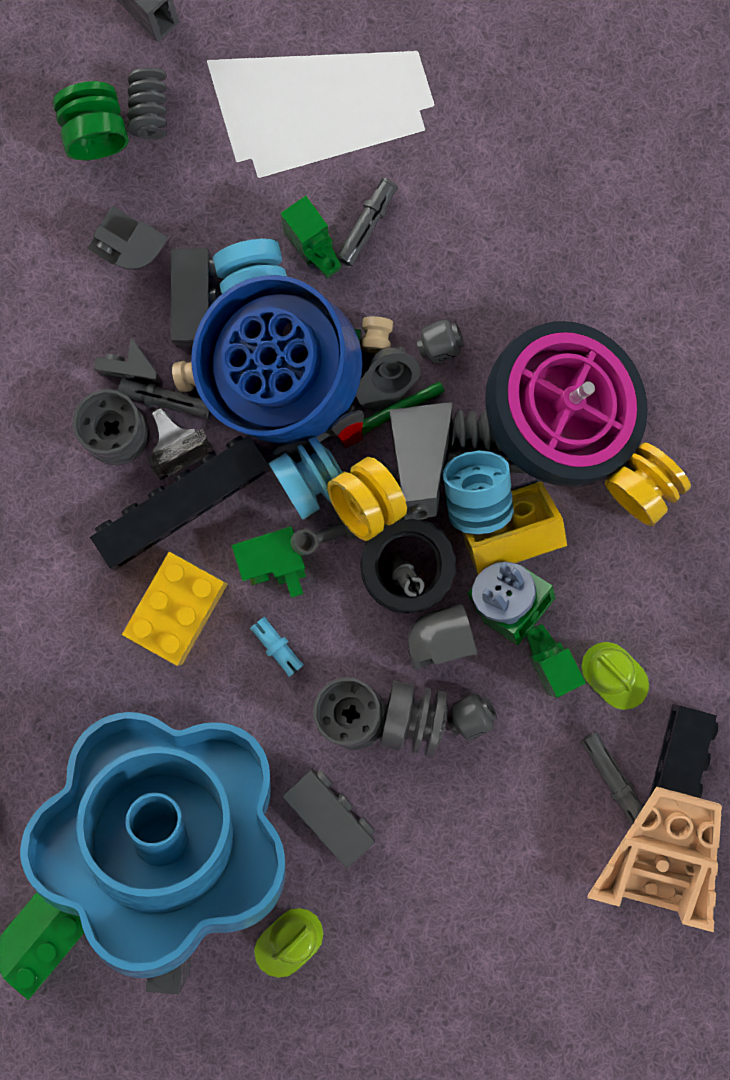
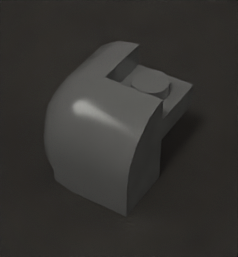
(126, 241)
(440, 637)

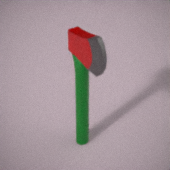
(353, 427)

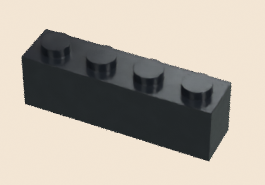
(685, 751)

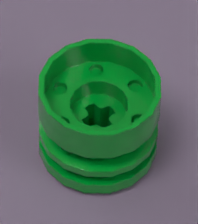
(90, 120)

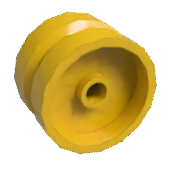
(367, 498)

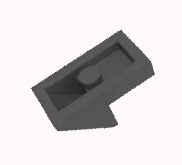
(136, 368)

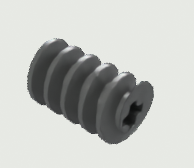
(145, 103)
(472, 430)

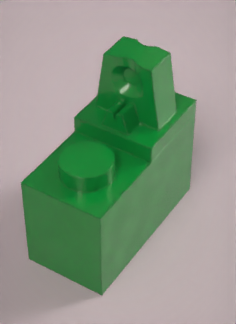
(310, 236)
(271, 555)
(517, 631)
(553, 663)

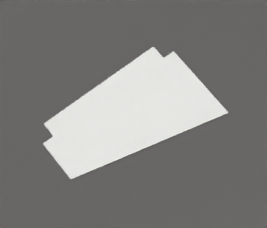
(318, 105)

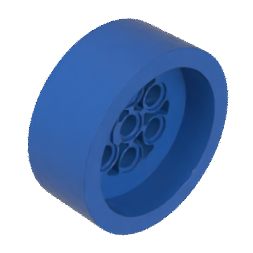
(321, 384)

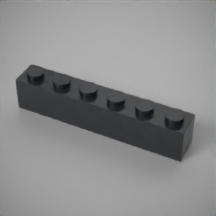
(179, 503)

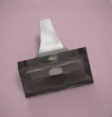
(176, 446)

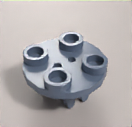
(496, 604)

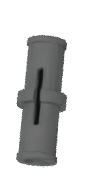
(404, 574)

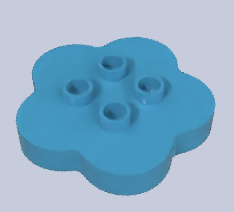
(157, 840)

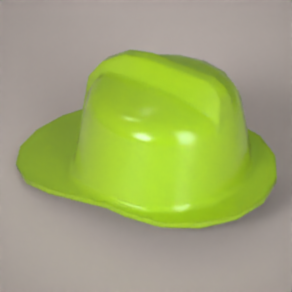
(615, 675)
(288, 942)

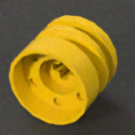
(649, 482)

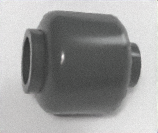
(440, 341)
(472, 717)

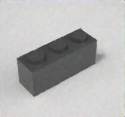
(190, 292)
(330, 816)

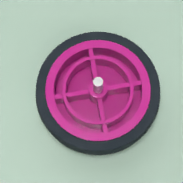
(566, 404)

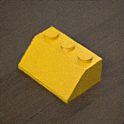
(532, 531)

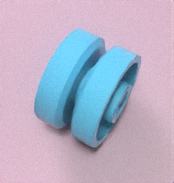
(247, 261)

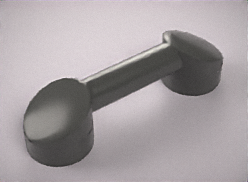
(306, 541)

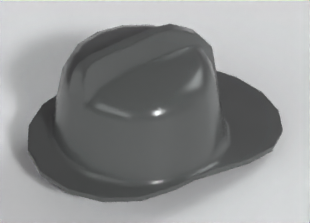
(387, 379)

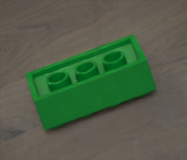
(36, 944)

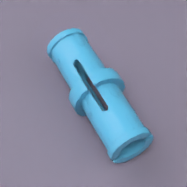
(276, 646)

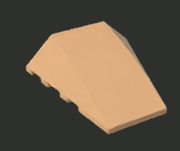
(668, 858)

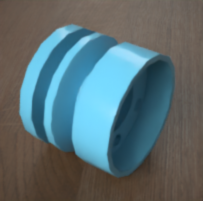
(307, 477)
(478, 492)

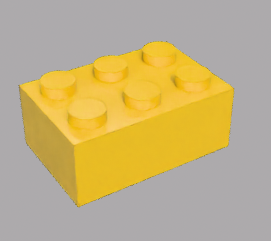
(174, 609)

